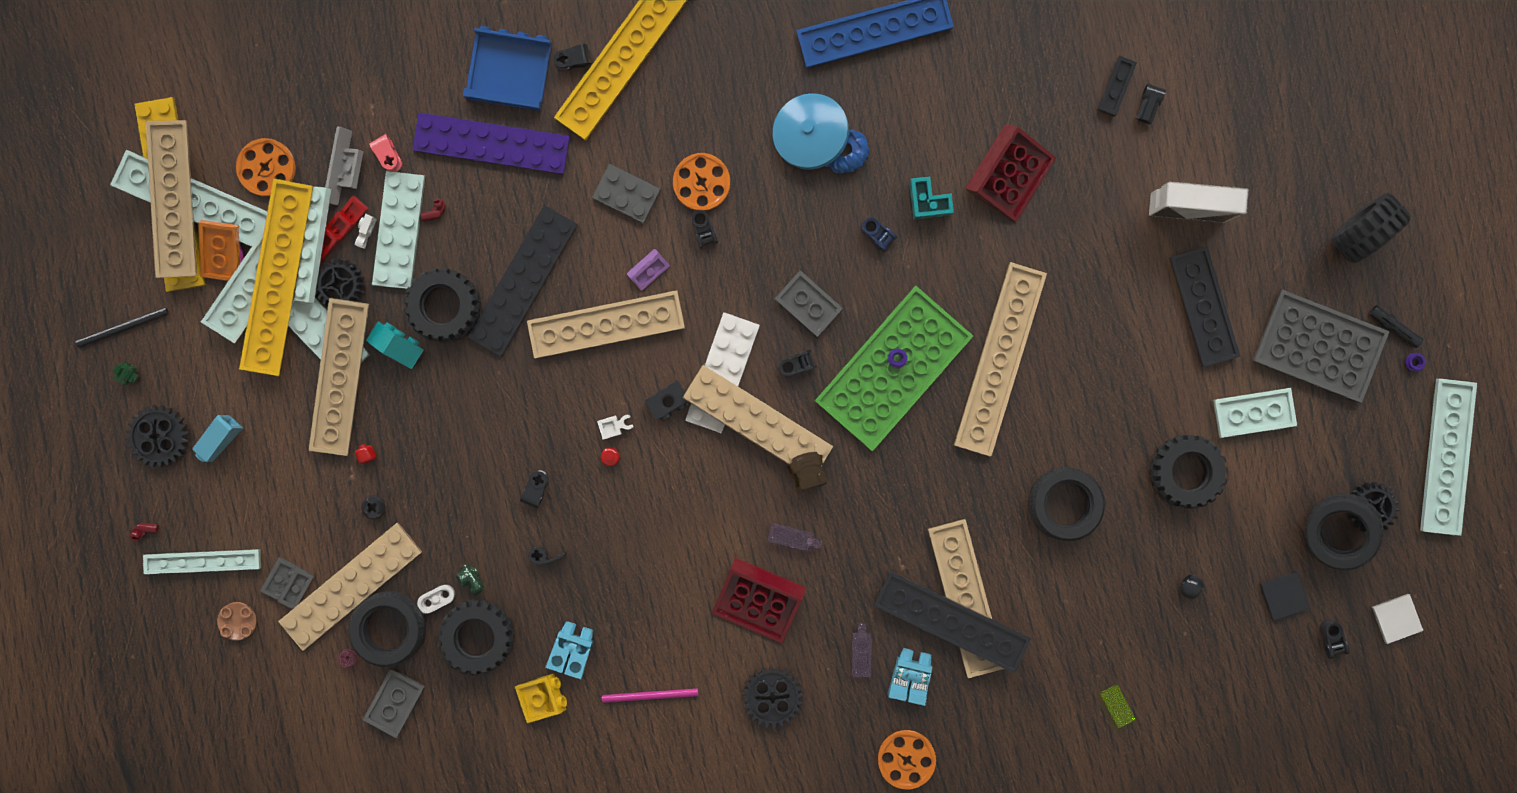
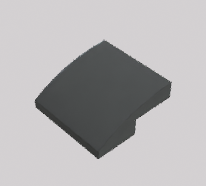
(286, 583)

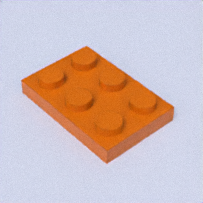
(218, 249)

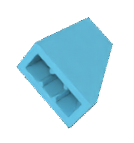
(216, 438)

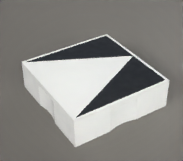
(1198, 202)

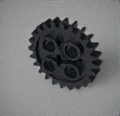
(140, 438)
(773, 714)

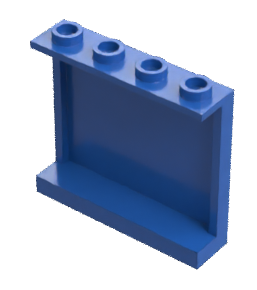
(508, 68)

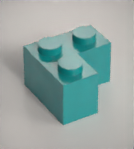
(926, 205)
(394, 344)

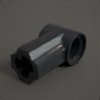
(1152, 98)

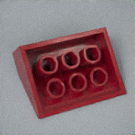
(1011, 172)
(759, 600)

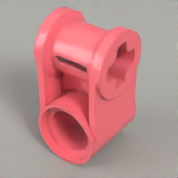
(385, 151)

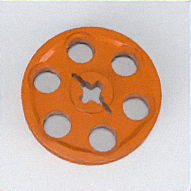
(262, 158)
(703, 173)
(907, 768)

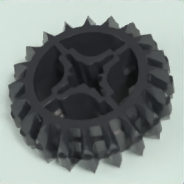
(336, 277)
(1384, 496)

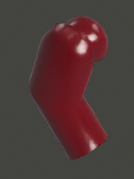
(436, 212)
(142, 529)

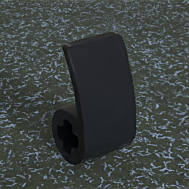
(544, 559)

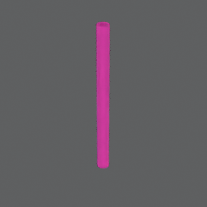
(650, 695)

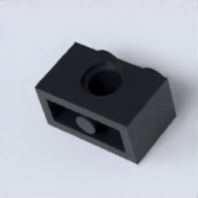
(656, 403)

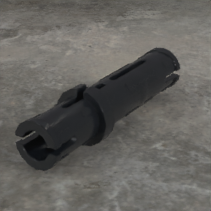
(1389, 321)

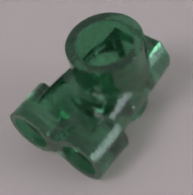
(469, 576)

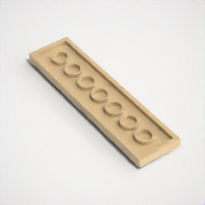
(171, 198)
(605, 324)
(338, 376)
(752, 417)
(961, 581)
(350, 586)

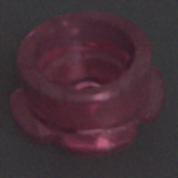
(342, 658)

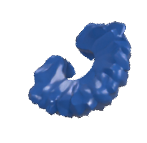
(855, 158)

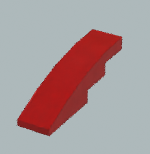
(341, 225)

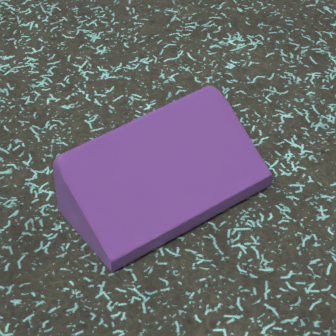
(648, 269)

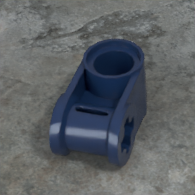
(878, 234)

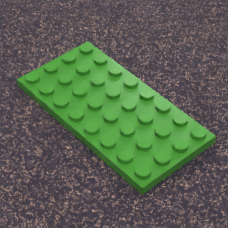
(872, 394)

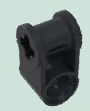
(574, 58)
(704, 230)
(798, 363)
(533, 491)
(1335, 642)

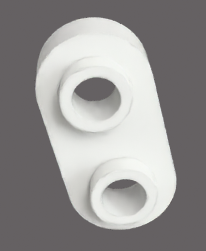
(436, 598)

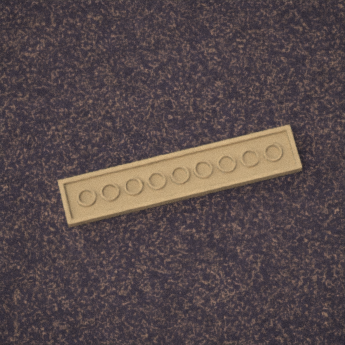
(1000, 359)

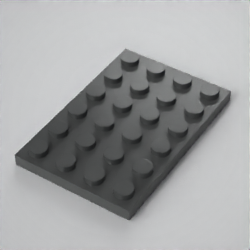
(1320, 346)

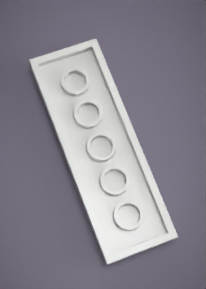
(728, 359)

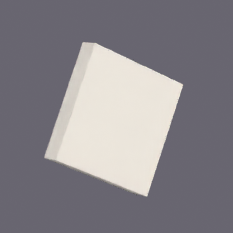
(1397, 618)

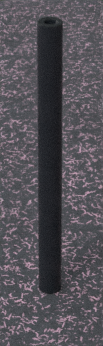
(122, 327)

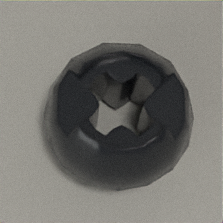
(365, 507)
(1191, 586)

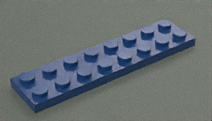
(873, 30)

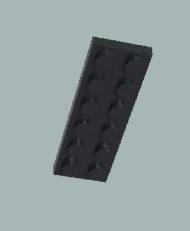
(1204, 306)

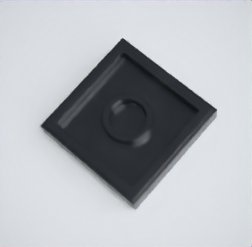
(1284, 595)

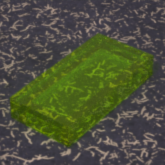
(1117, 706)

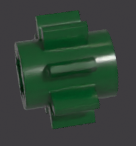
(125, 373)

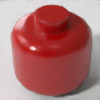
(365, 454)
(610, 456)

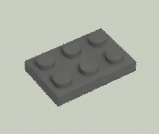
(626, 193)
(808, 303)
(393, 703)

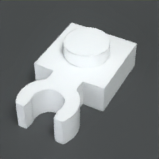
(366, 226)
(611, 426)

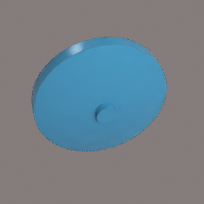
(810, 131)

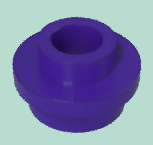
(901, 353)
(1420, 362)

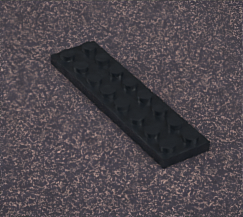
(523, 280)
(952, 621)

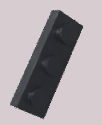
(1117, 86)

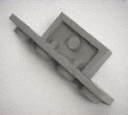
(343, 166)

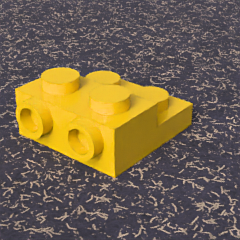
(541, 698)

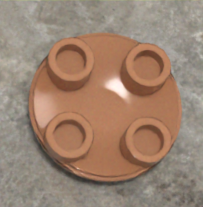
(236, 621)

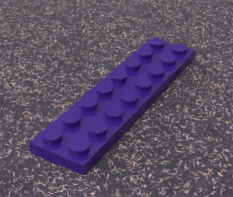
(491, 143)

